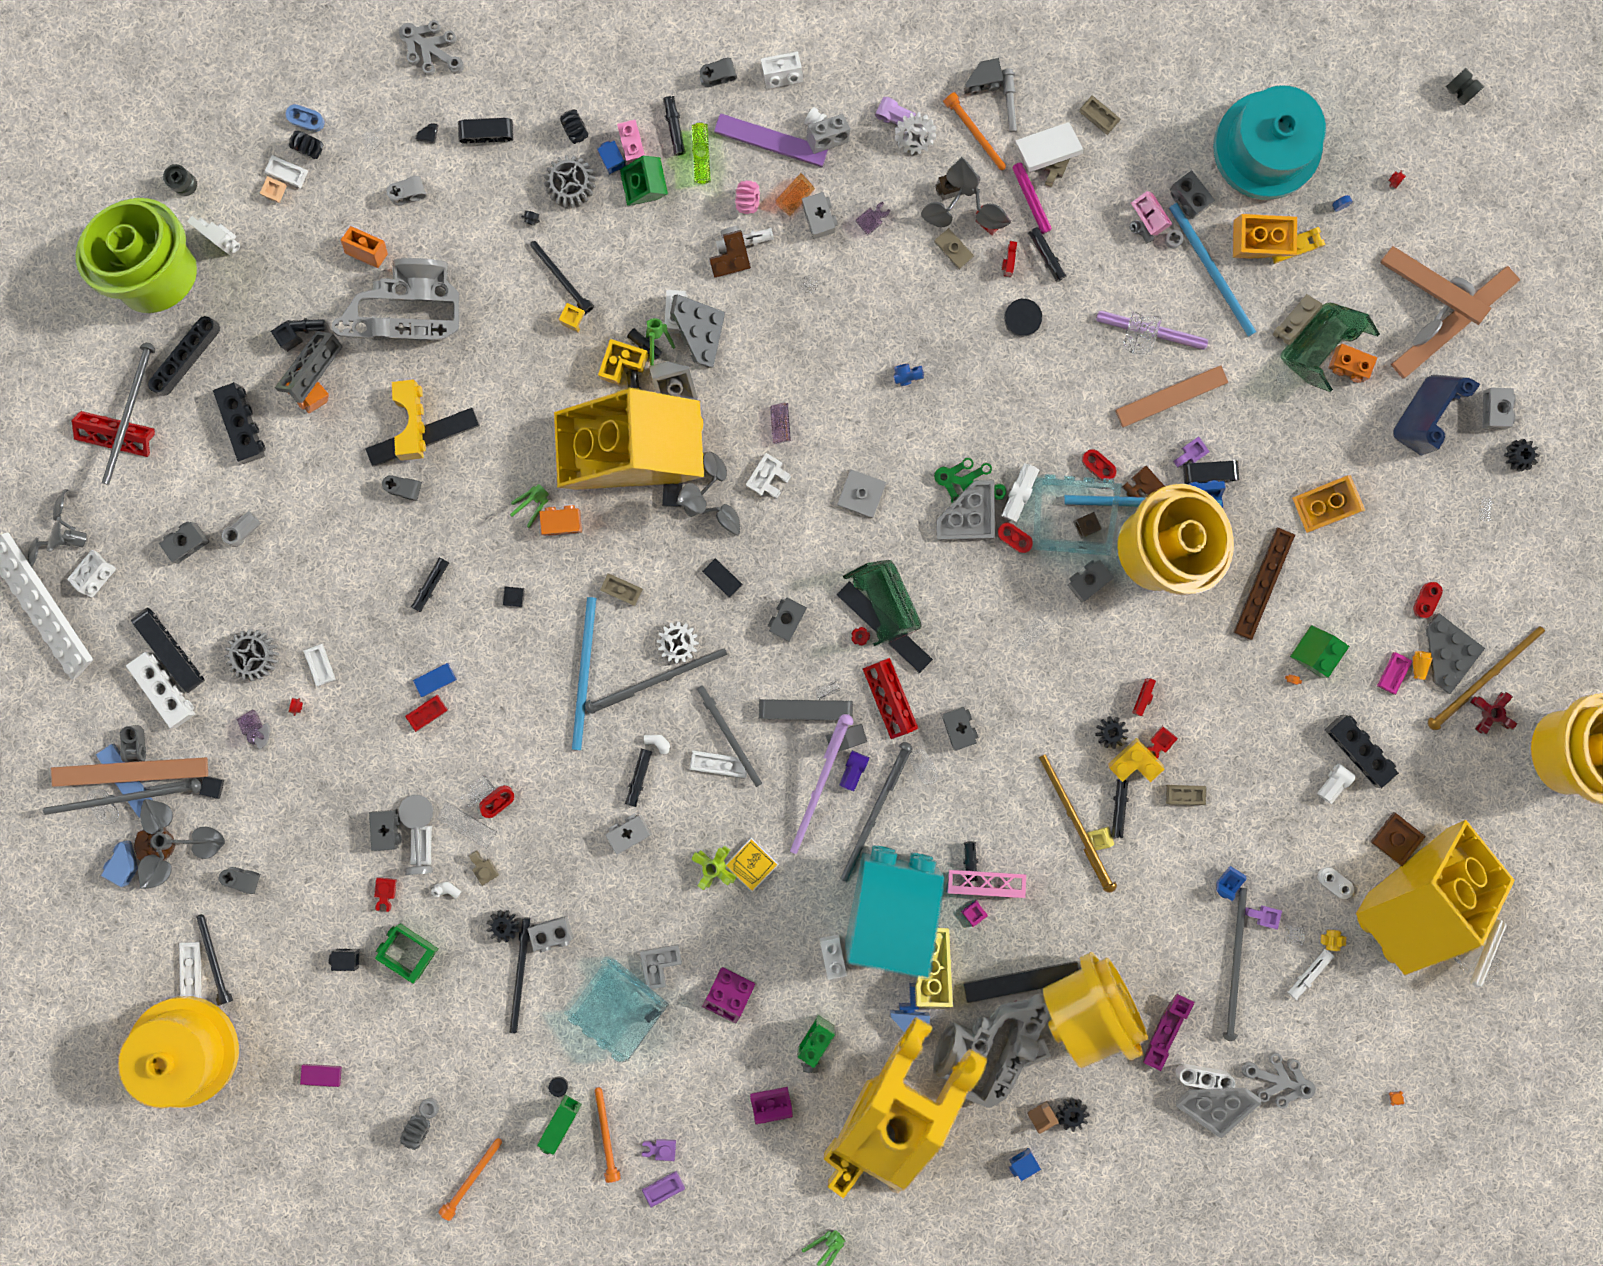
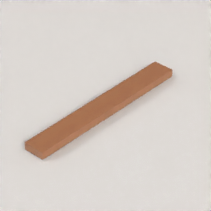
(1454, 323)
(129, 771)

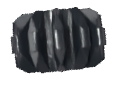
(574, 126)
(305, 144)
(1524, 448)
(1110, 724)
(497, 920)
(1080, 1114)

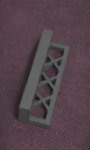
(312, 366)

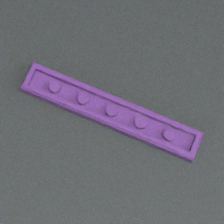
(768, 139)

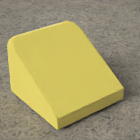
(1101, 838)

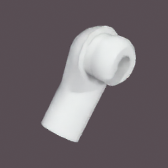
(660, 742)
(445, 888)

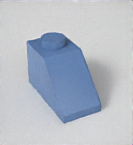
(904, 1019)

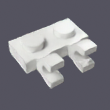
(764, 474)

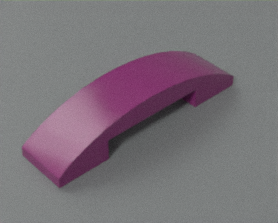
(1166, 1031)

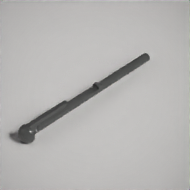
(147, 349)
(592, 707)
(889, 785)
(157, 790)
(1230, 1035)

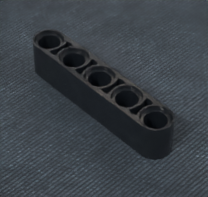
(175, 358)
(167, 650)

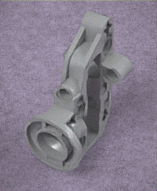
(420, 280)
(1019, 1048)

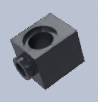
(344, 959)

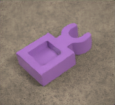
(664, 1149)

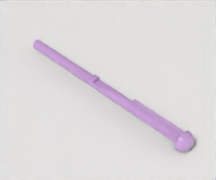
(830, 756)

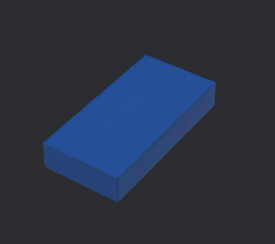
(434, 680)

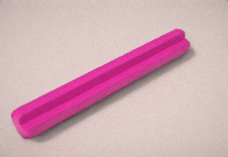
(1031, 198)

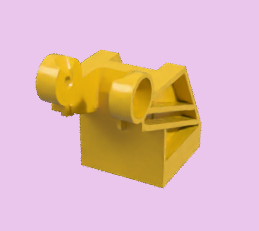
(916, 1120)

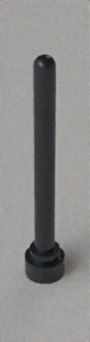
(582, 303)
(223, 996)

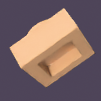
(273, 189)

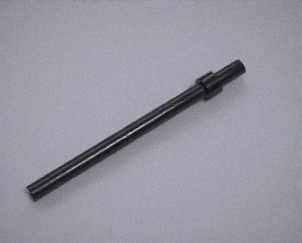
(524, 938)

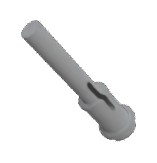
(1009, 90)

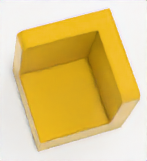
(571, 317)

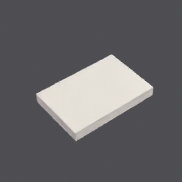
(1049, 147)

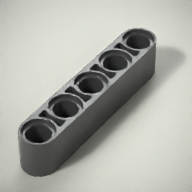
(804, 709)

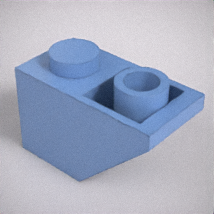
(122, 865)

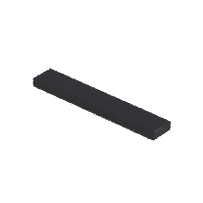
(433, 433)
(863, 608)
(1017, 982)

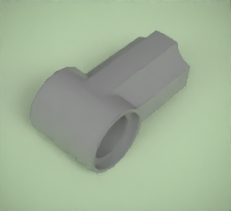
(242, 527)

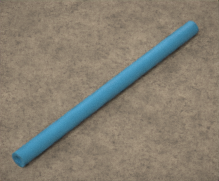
(1212, 269)
(1106, 500)
(584, 673)

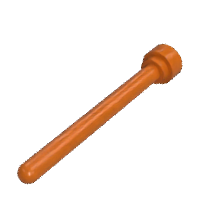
(952, 102)
(612, 1173)
(448, 1210)

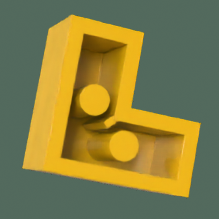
(621, 356)
(1136, 757)
(845, 1174)

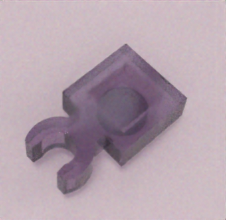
(871, 220)
(249, 726)

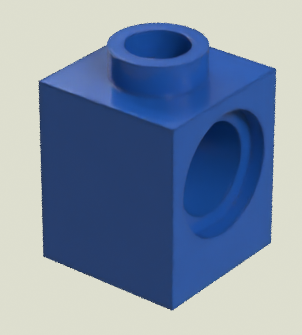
(611, 156)
(1024, 1165)

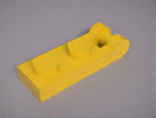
(1303, 244)

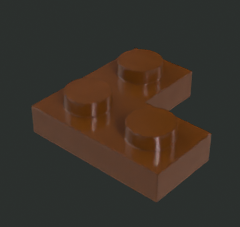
(736, 257)

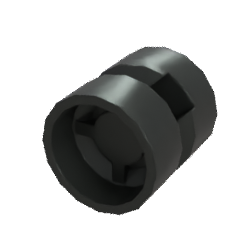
(1465, 86)
(180, 180)

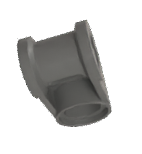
(720, 72)
(404, 488)
(131, 745)
(243, 880)

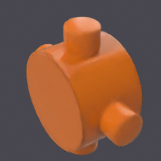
(1293, 679)
(1396, 1098)

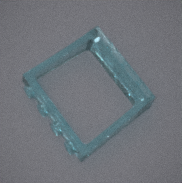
(1073, 546)

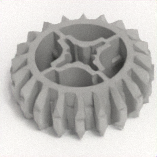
(556, 172)
(249, 662)

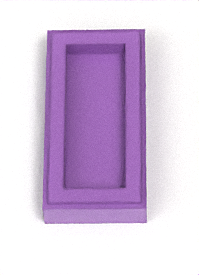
(663, 1189)

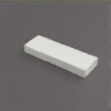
(717, 764)
(190, 969)

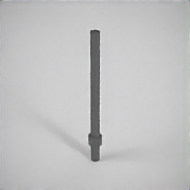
(710, 704)

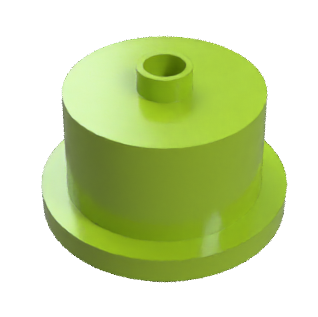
(137, 255)

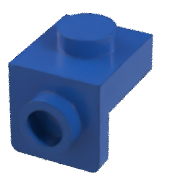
(1229, 883)
(910, 1007)

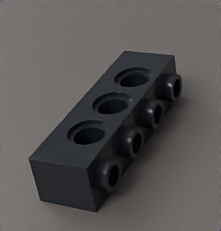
(225, 397)
(1386, 768)

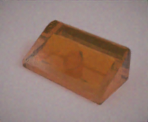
(793, 194)

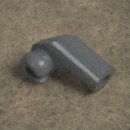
(1139, 228)

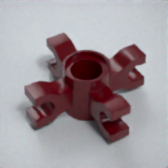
(1487, 721)

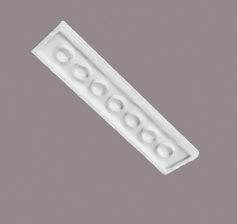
(42, 609)

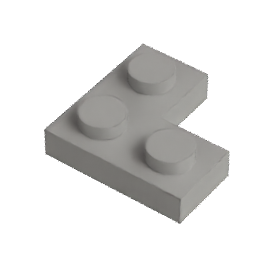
(654, 962)

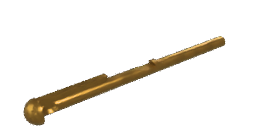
(1435, 723)
(1107, 884)

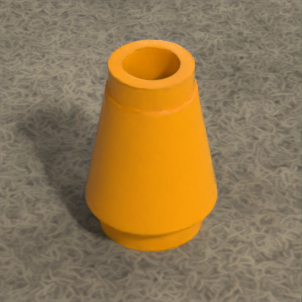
(1421, 664)

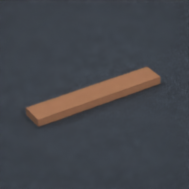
(1436, 285)
(1171, 396)

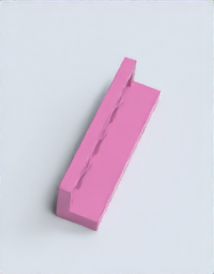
(986, 891)

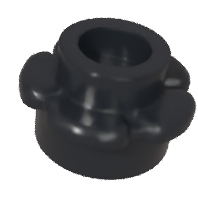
(530, 217)

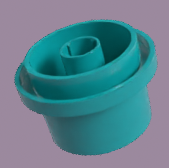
(1270, 142)

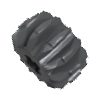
(415, 1132)

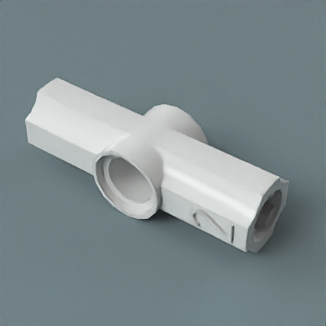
(1020, 492)

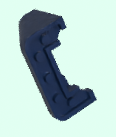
(1418, 423)

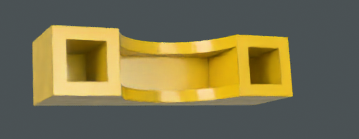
(409, 443)

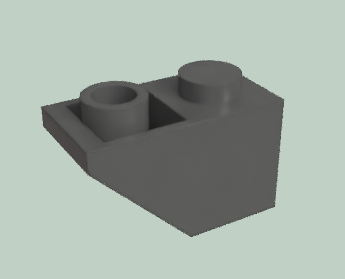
(985, 76)

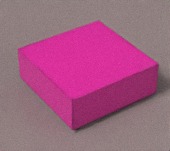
(974, 913)

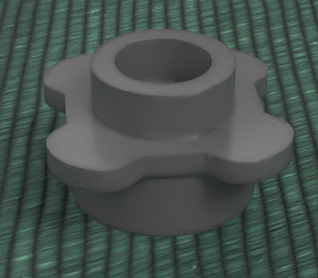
(808, 1069)

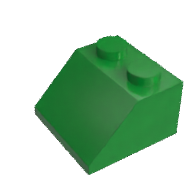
(643, 180)
(1319, 651)

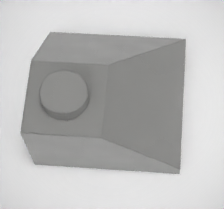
(673, 380)

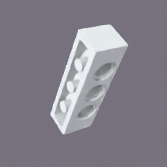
(151, 686)

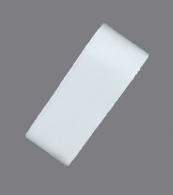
(1196, 1074)

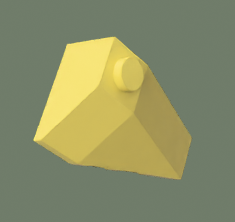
(937, 990)

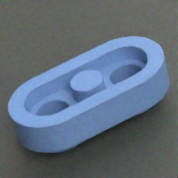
(306, 118)

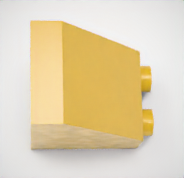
(629, 441)
(1437, 901)

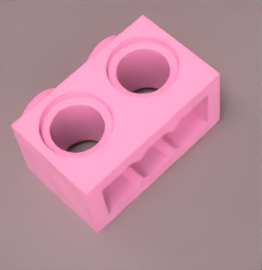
(630, 140)
(1151, 213)

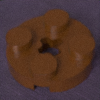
(143, 848)

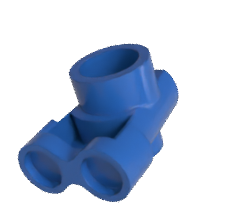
(905, 375)

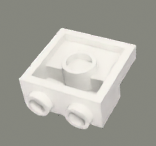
(217, 234)

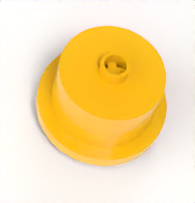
(1176, 541)
(1570, 749)
(1094, 1013)
(179, 1053)

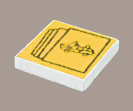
(751, 864)

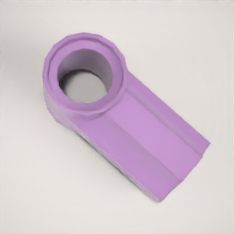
(891, 111)

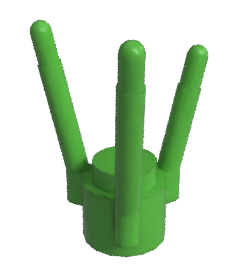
(654, 331)
(537, 494)
(835, 1242)

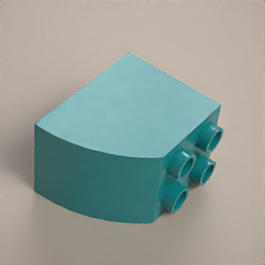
(895, 912)

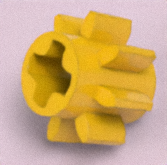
(1333, 940)

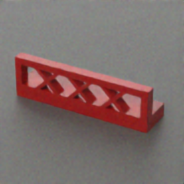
(108, 427)
(893, 697)

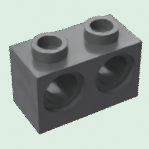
(1196, 192)

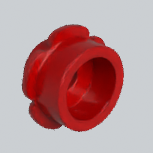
(1396, 179)
(860, 631)
(295, 706)

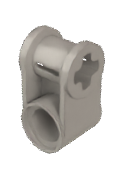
(408, 191)

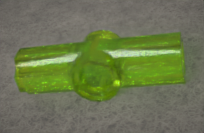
(700, 142)

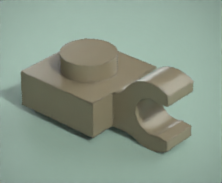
(1055, 170)
(485, 870)

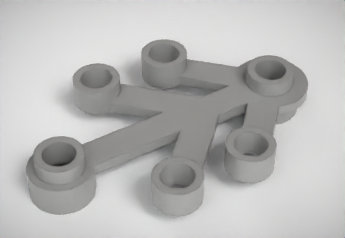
(429, 45)
(1282, 1081)

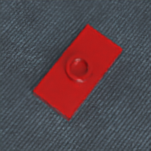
(1145, 697)
(426, 713)

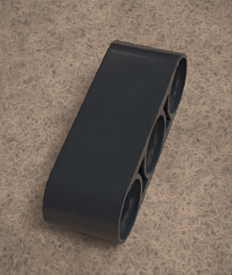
(485, 130)
(1209, 471)

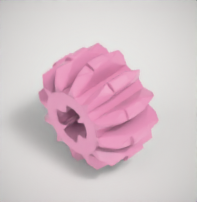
(747, 197)

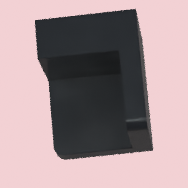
(286, 336)

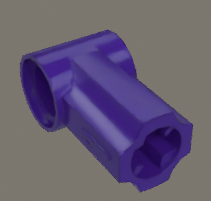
(854, 768)

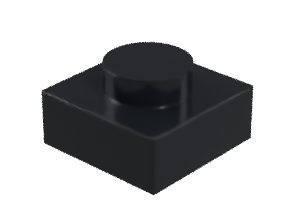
(513, 596)

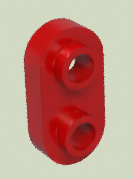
(1099, 464)
(1015, 537)
(1427, 598)
(497, 801)

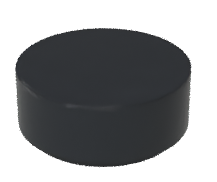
(558, 1086)

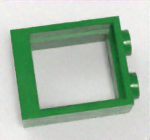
(411, 976)
(813, 1046)
(559, 1125)

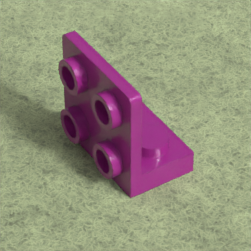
(728, 995)

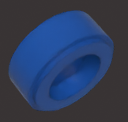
(1342, 203)

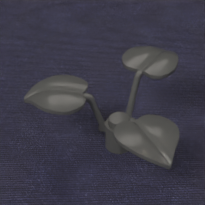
(963, 175)
(695, 504)
(70, 536)
(155, 816)

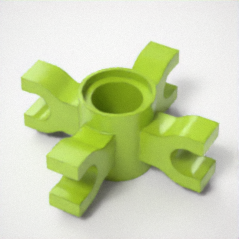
(718, 861)

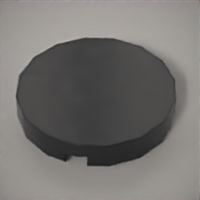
(1023, 317)

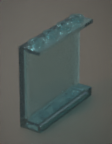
(617, 1010)

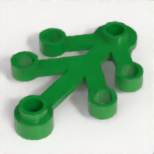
(966, 480)

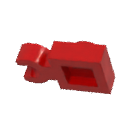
(1009, 263)
(1162, 740)
(385, 890)

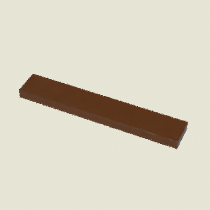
(1264, 583)

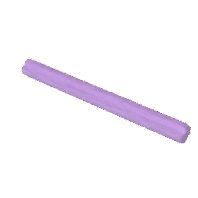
(1163, 333)

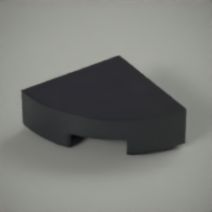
(428, 133)

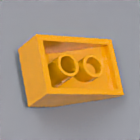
(1264, 236)
(1328, 503)

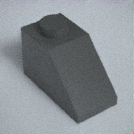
(853, 737)

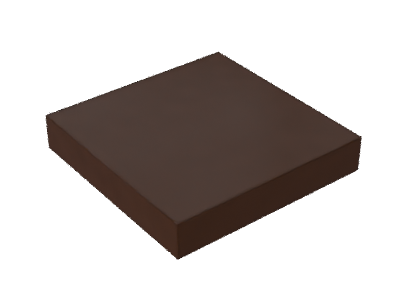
(1398, 839)

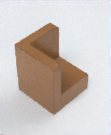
(1042, 1117)

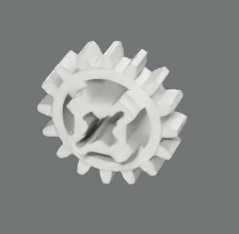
(917, 125)
(689, 647)

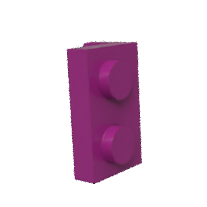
(771, 1105)

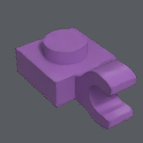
(1192, 451)
(1266, 916)

